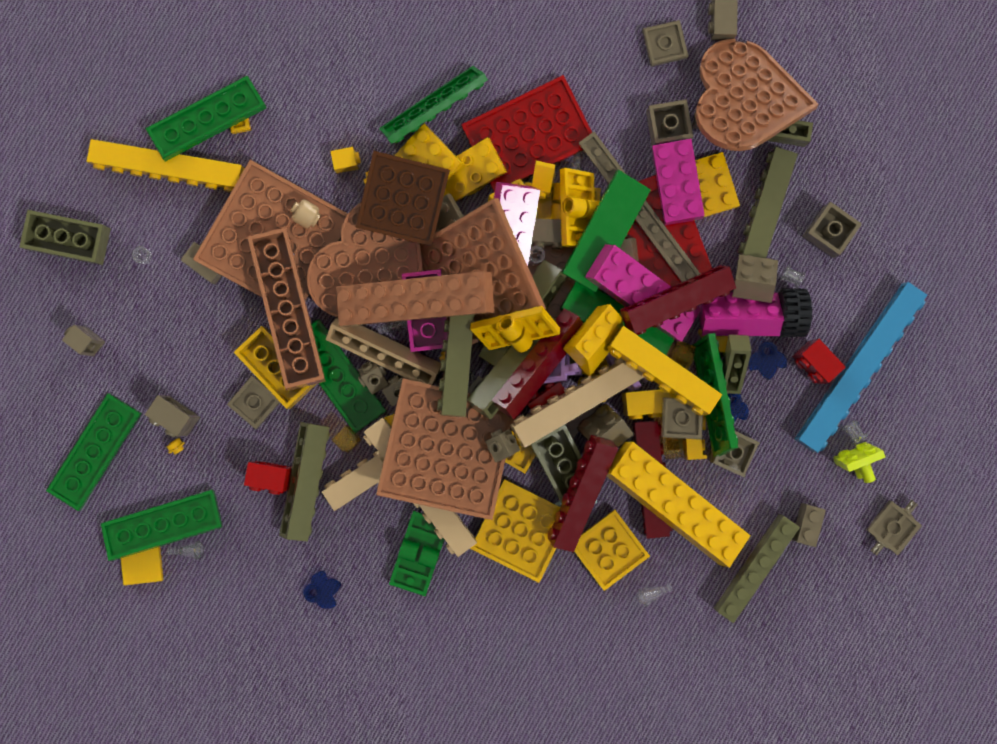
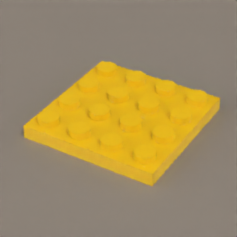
(518, 531)

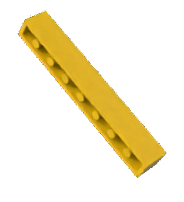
(150, 162)

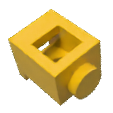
(694, 449)

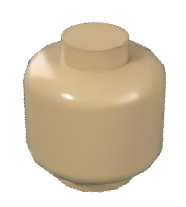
(305, 213)

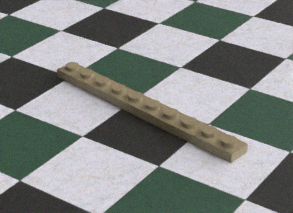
(646, 218)

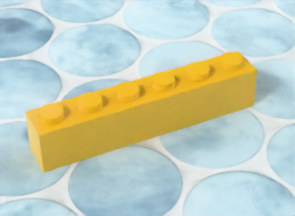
(664, 371)

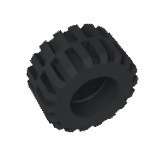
(797, 312)

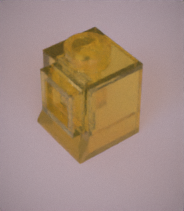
(346, 439)

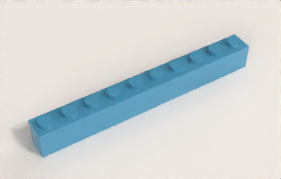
(860, 367)

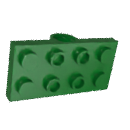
(417, 556)

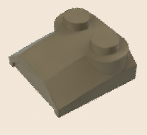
(738, 459)

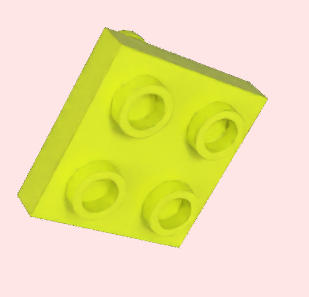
(860, 460)

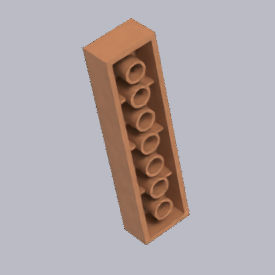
(415, 299)
(286, 309)

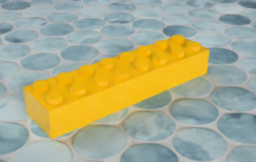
(677, 504)

